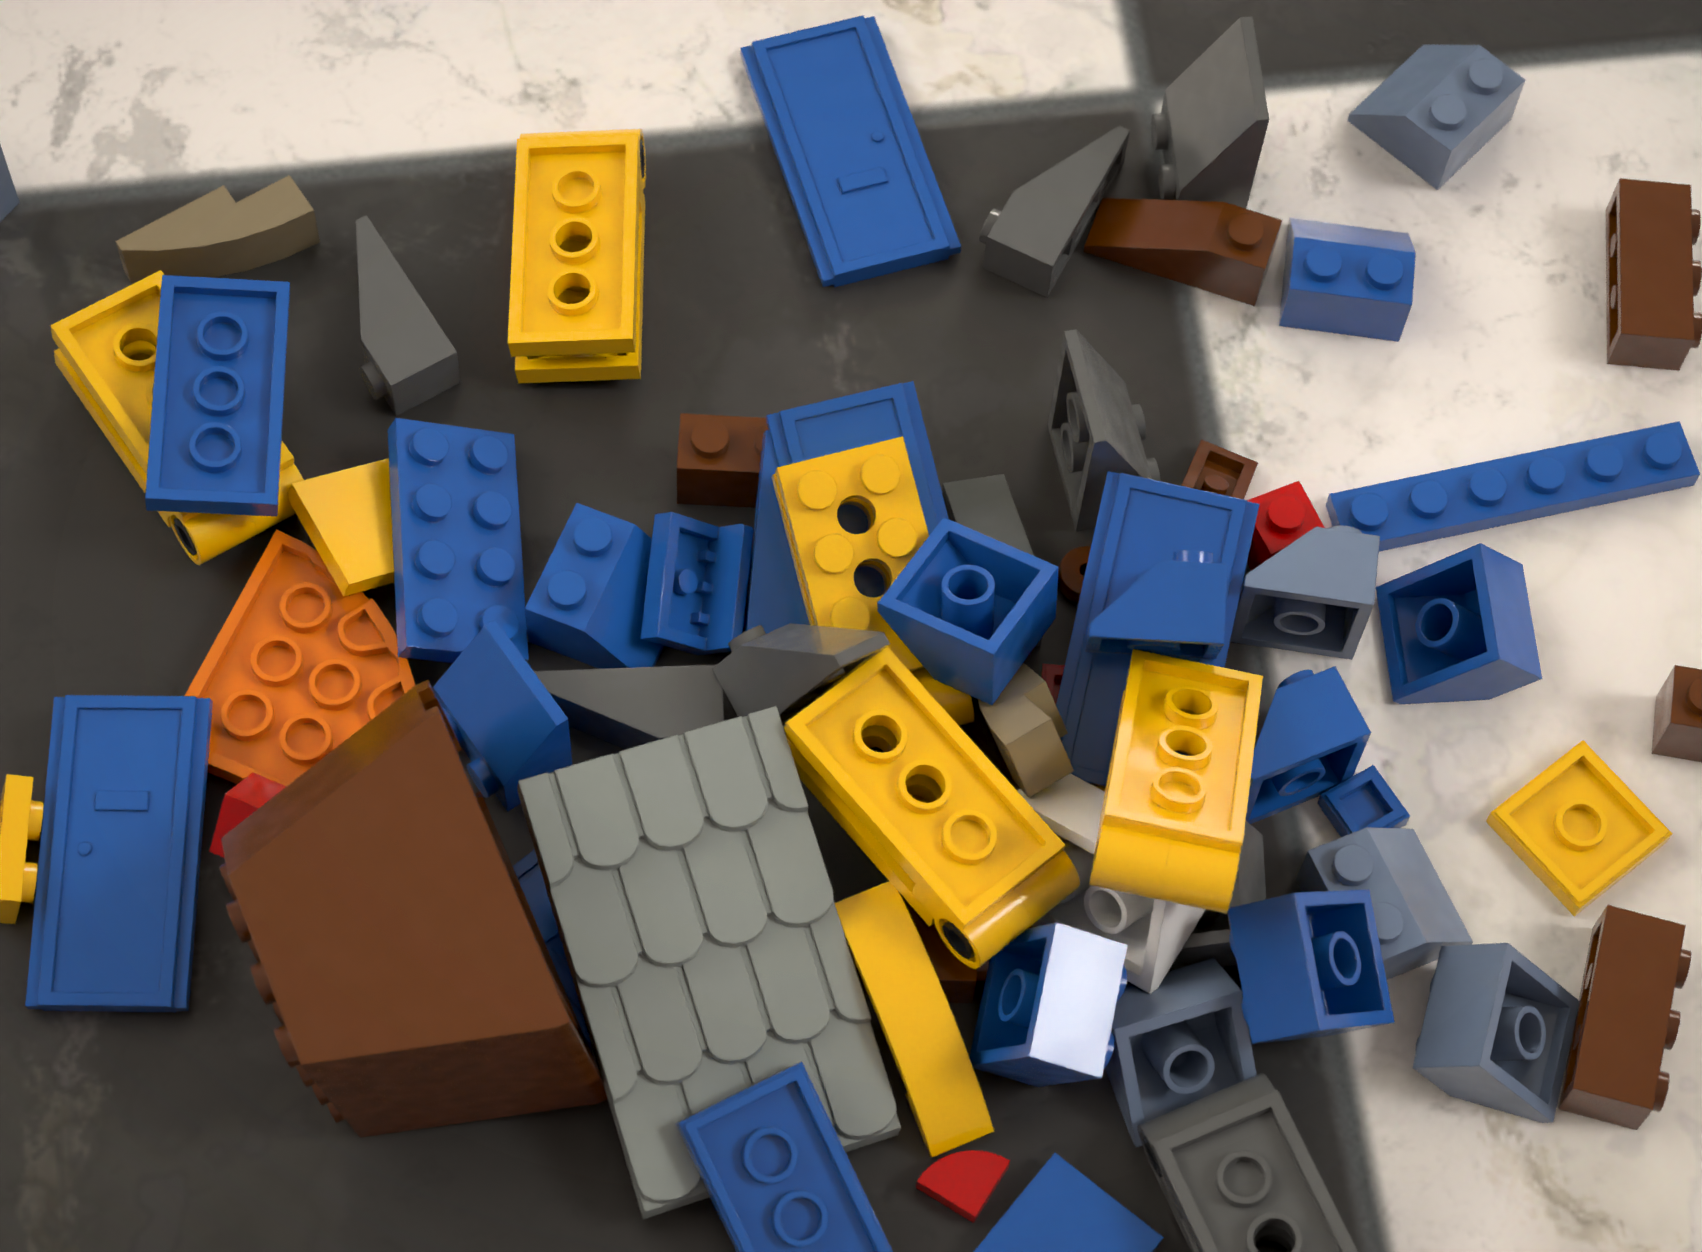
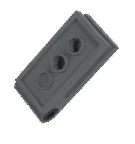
(1242, 1174)

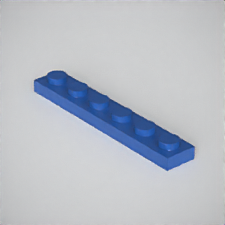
(1518, 487)

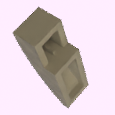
(222, 235)
(1028, 732)

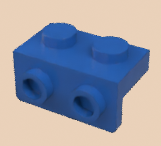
(696, 584)

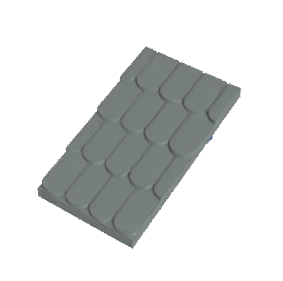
(703, 940)

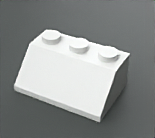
(1149, 926)

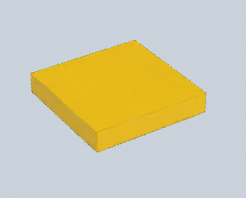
(350, 524)
(1578, 827)

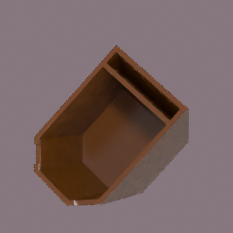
(402, 938)

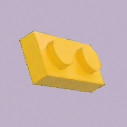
(18, 823)

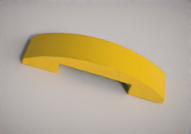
(915, 1018)

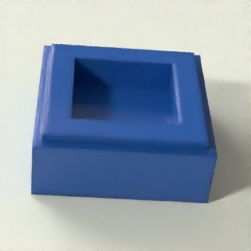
(1363, 803)

